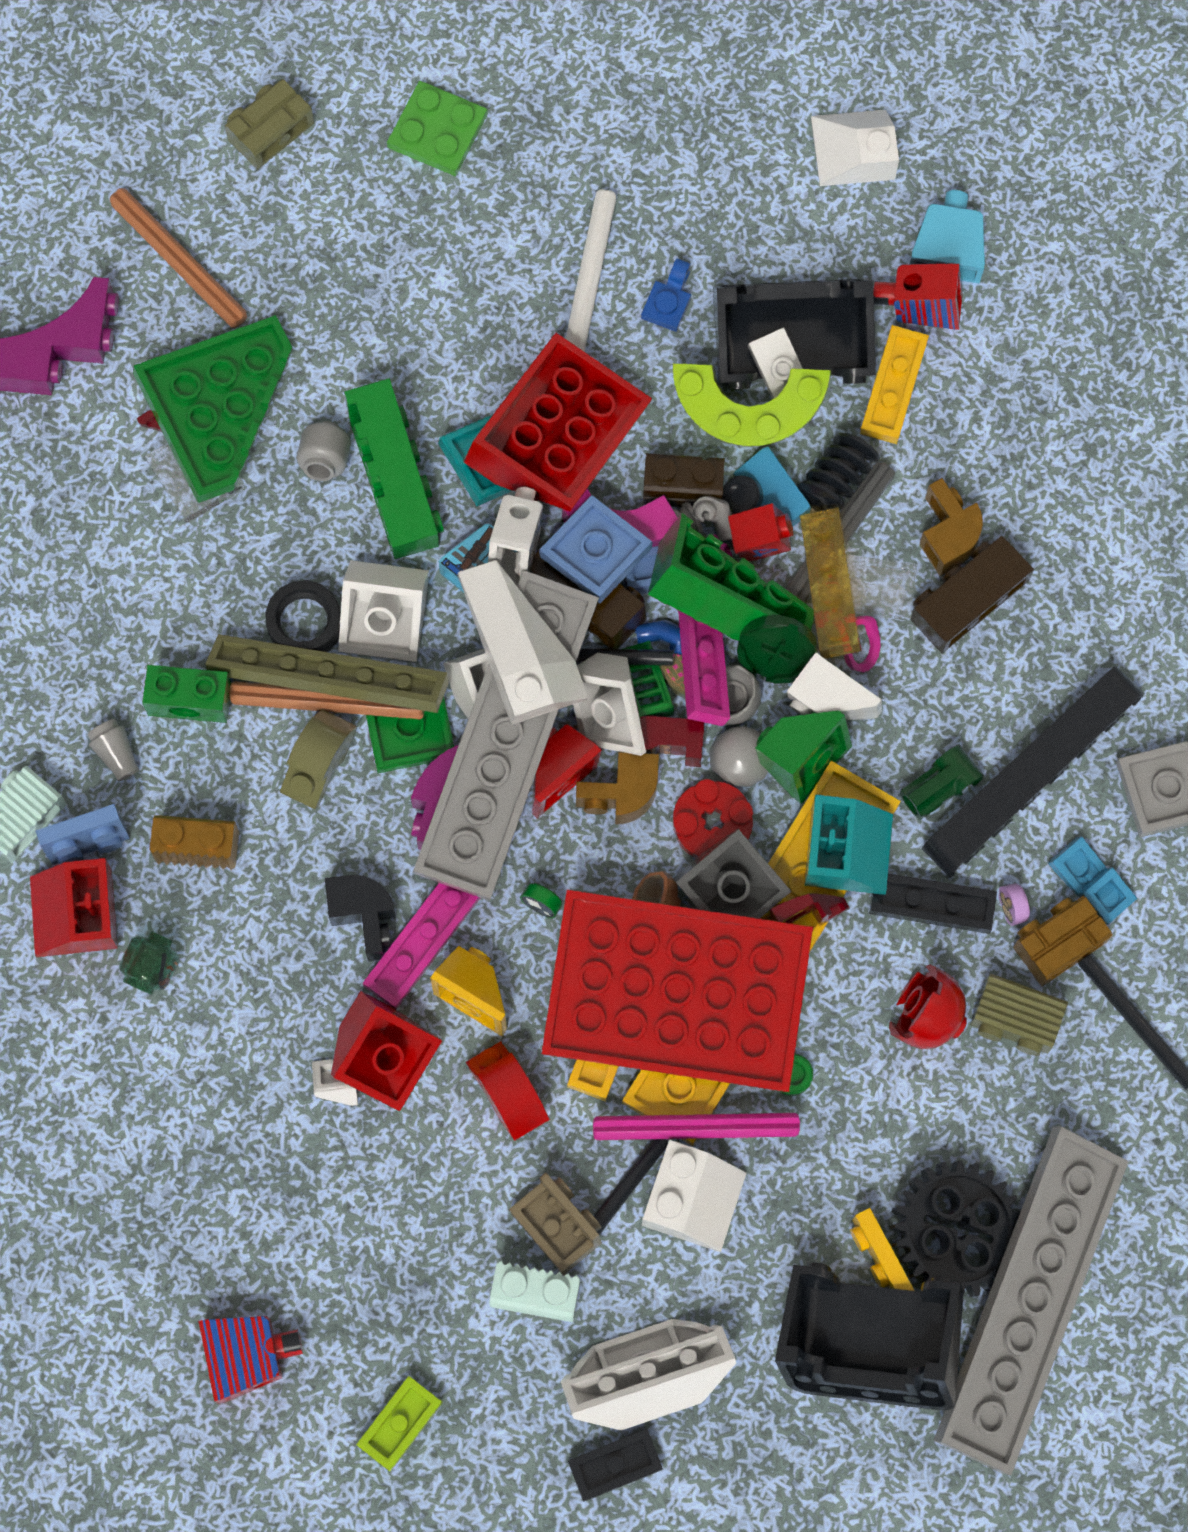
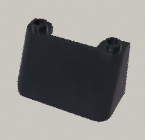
(824, 320)
(871, 1340)

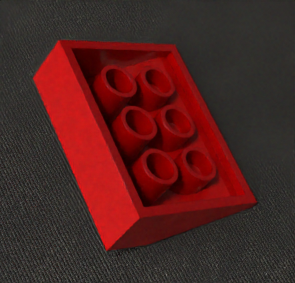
(557, 425)

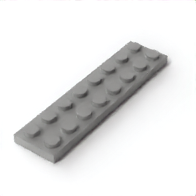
(497, 762)
(1031, 1300)

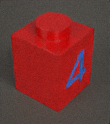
(760, 532)

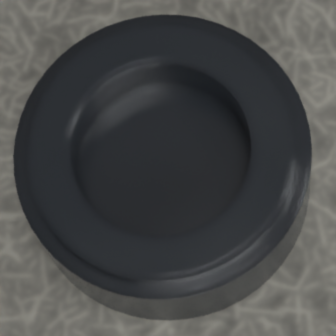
(742, 494)

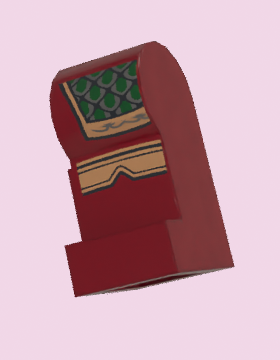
(674, 737)

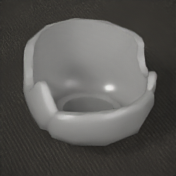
(743, 694)
(735, 757)

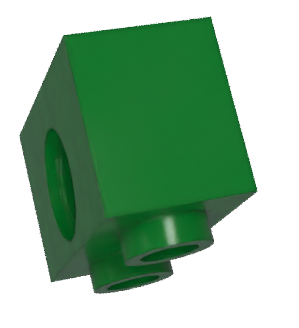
(186, 693)

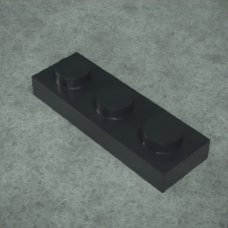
(936, 903)

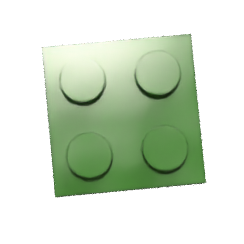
(437, 128)

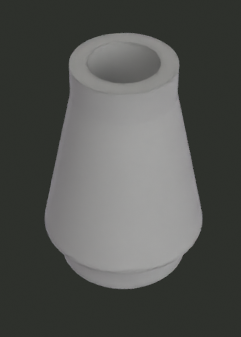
(113, 748)

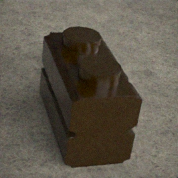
(682, 478)

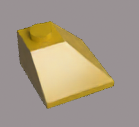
(472, 987)

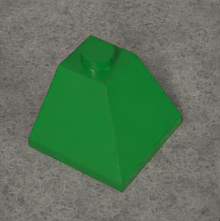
(802, 748)

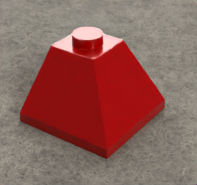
(564, 762)
(381, 1051)

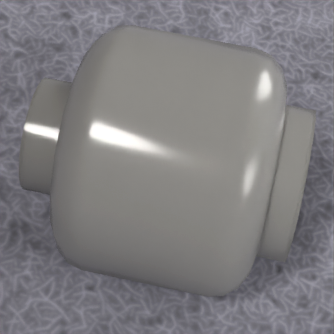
(323, 451)

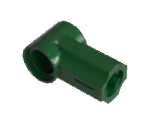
(945, 779)

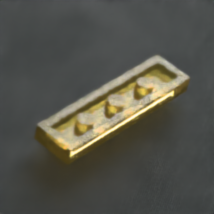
(830, 583)

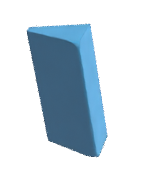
(776, 484)

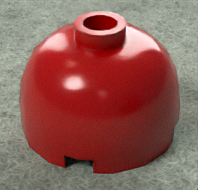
(936, 1007)

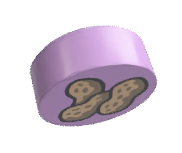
(1014, 904)

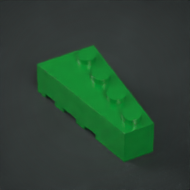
(392, 469)
(713, 586)

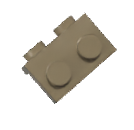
(557, 1224)

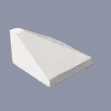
(330, 1088)

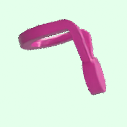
(874, 650)

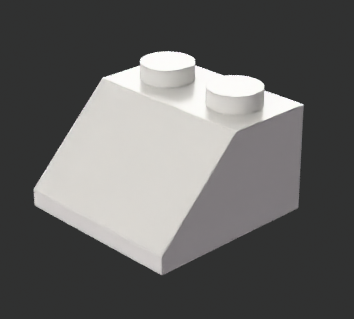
(382, 610)
(694, 1196)

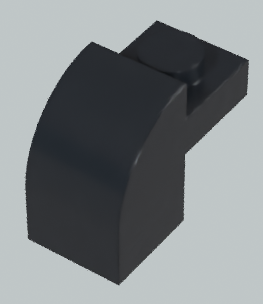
(361, 901)

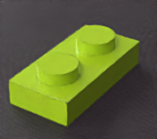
(399, 1423)

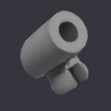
(716, 511)

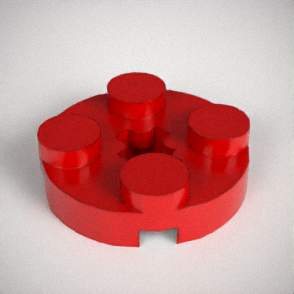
(703, 799)

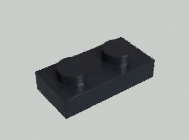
(615, 1465)

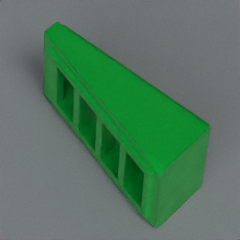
(660, 708)

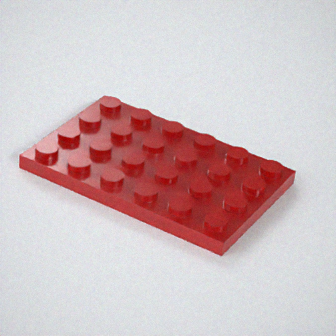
(677, 990)

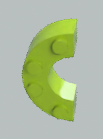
(744, 424)

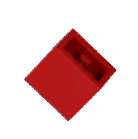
(74, 908)

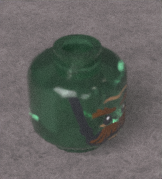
(149, 962)

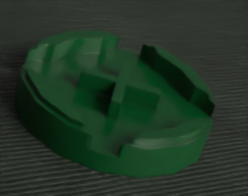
(776, 648)

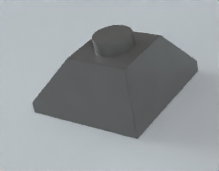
(732, 879)

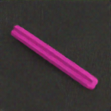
(696, 1126)

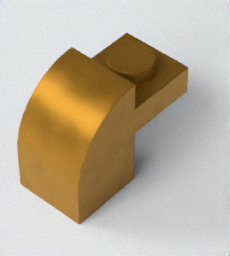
(956, 534)
(629, 796)

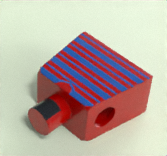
(924, 295)
(244, 1354)

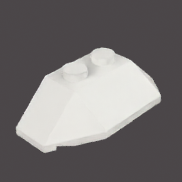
(648, 1373)

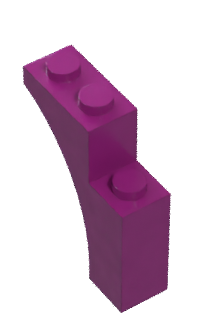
(80, 334)

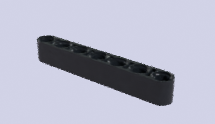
(1032, 770)

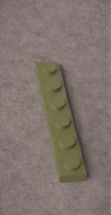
(328, 673)

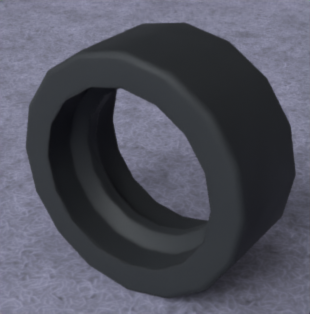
(304, 590)

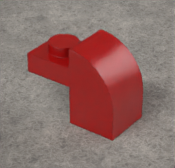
(508, 1090)

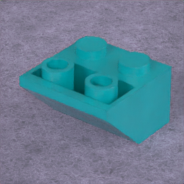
(848, 845)

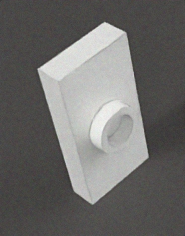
(774, 360)

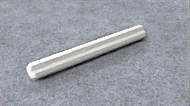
(591, 268)

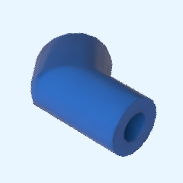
(658, 631)

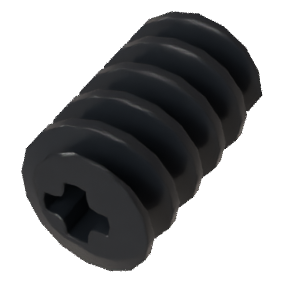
(836, 470)

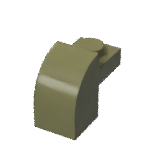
(315, 757)

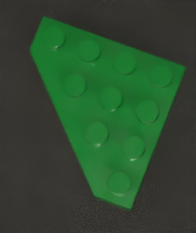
(215, 400)

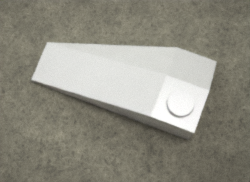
(523, 652)

